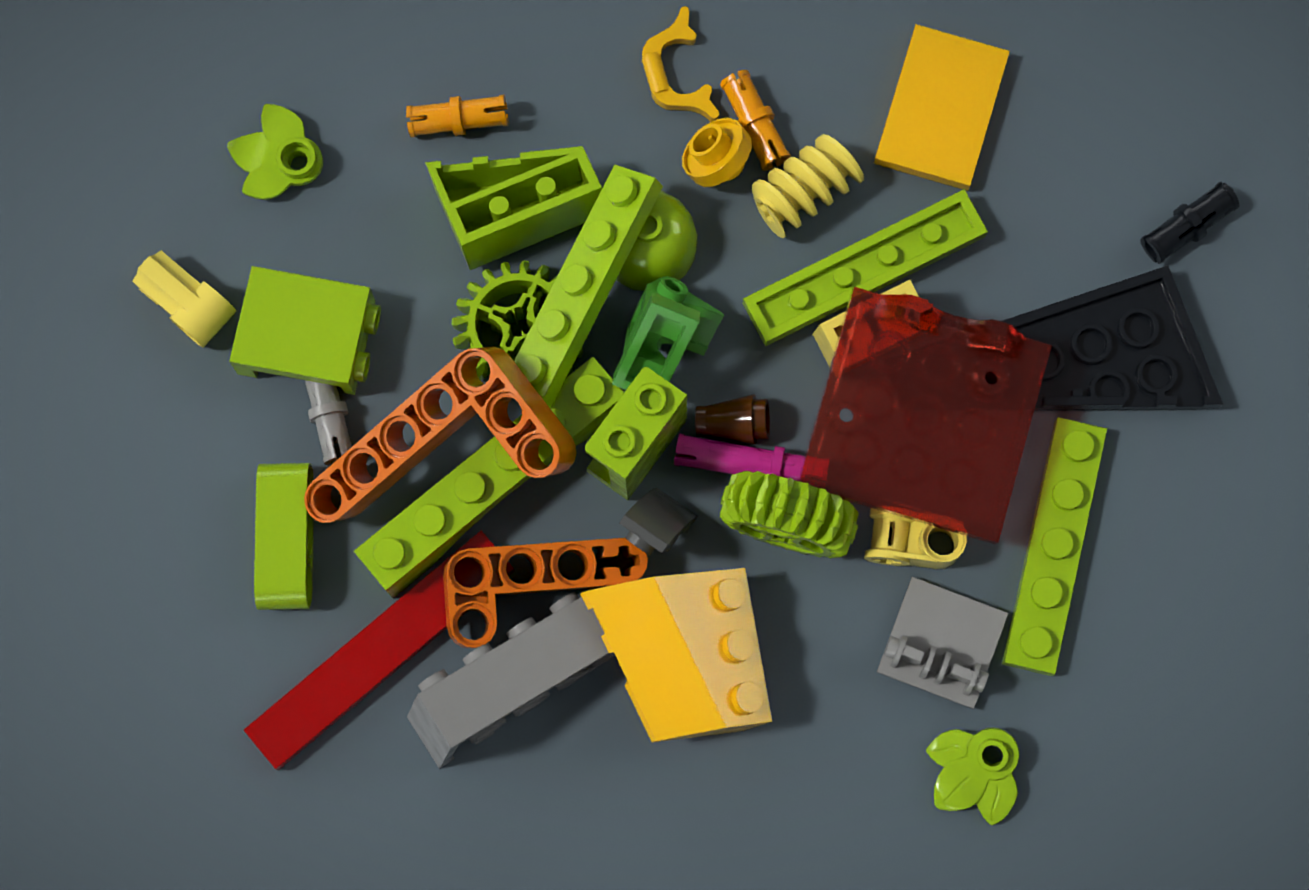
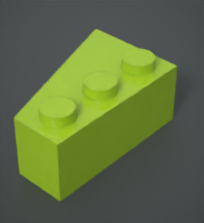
(514, 201)

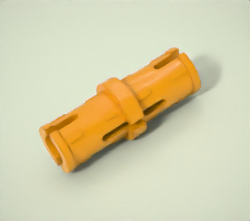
(457, 115)
(755, 119)

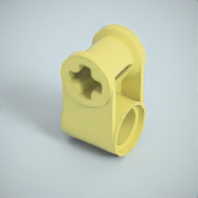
(908, 543)

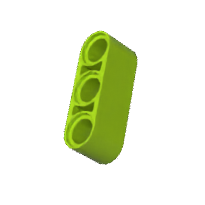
(283, 537)

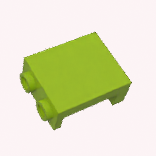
(305, 329)
(636, 432)

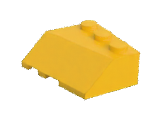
(686, 651)

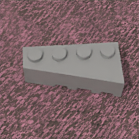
(507, 678)

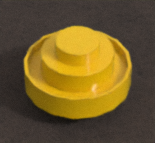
(717, 152)

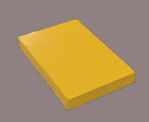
(941, 107)

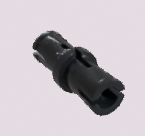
(1190, 222)

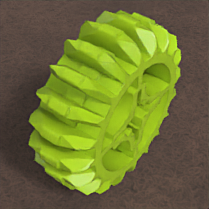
(500, 318)
(789, 514)

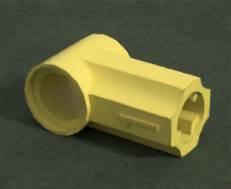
(192, 305)

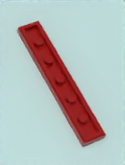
(361, 663)

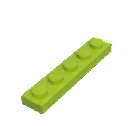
(865, 265)
(586, 279)
(1054, 547)

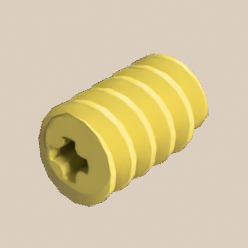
(803, 182)

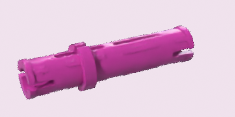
(736, 458)

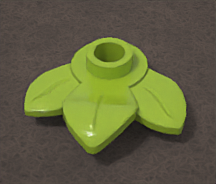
(270, 153)
(970, 778)

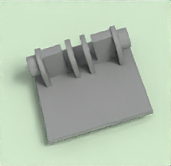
(942, 643)

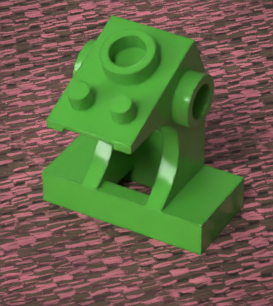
(665, 316)

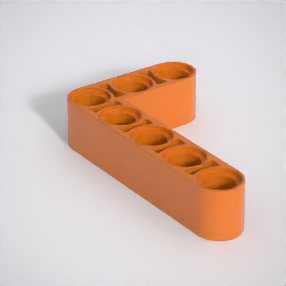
(433, 427)

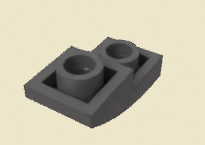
(656, 522)

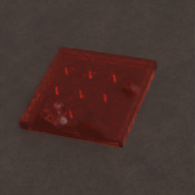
(924, 421)

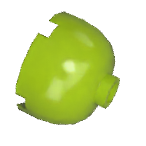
(663, 246)

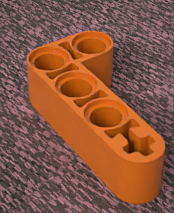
(544, 578)

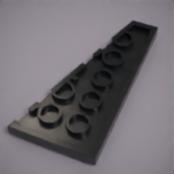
(1120, 349)

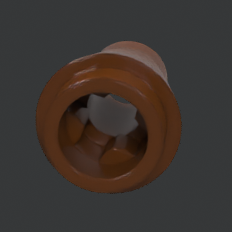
(736, 419)

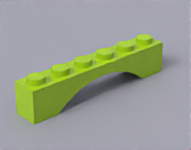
(459, 500)

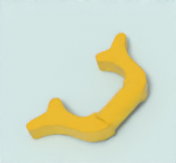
(660, 90)

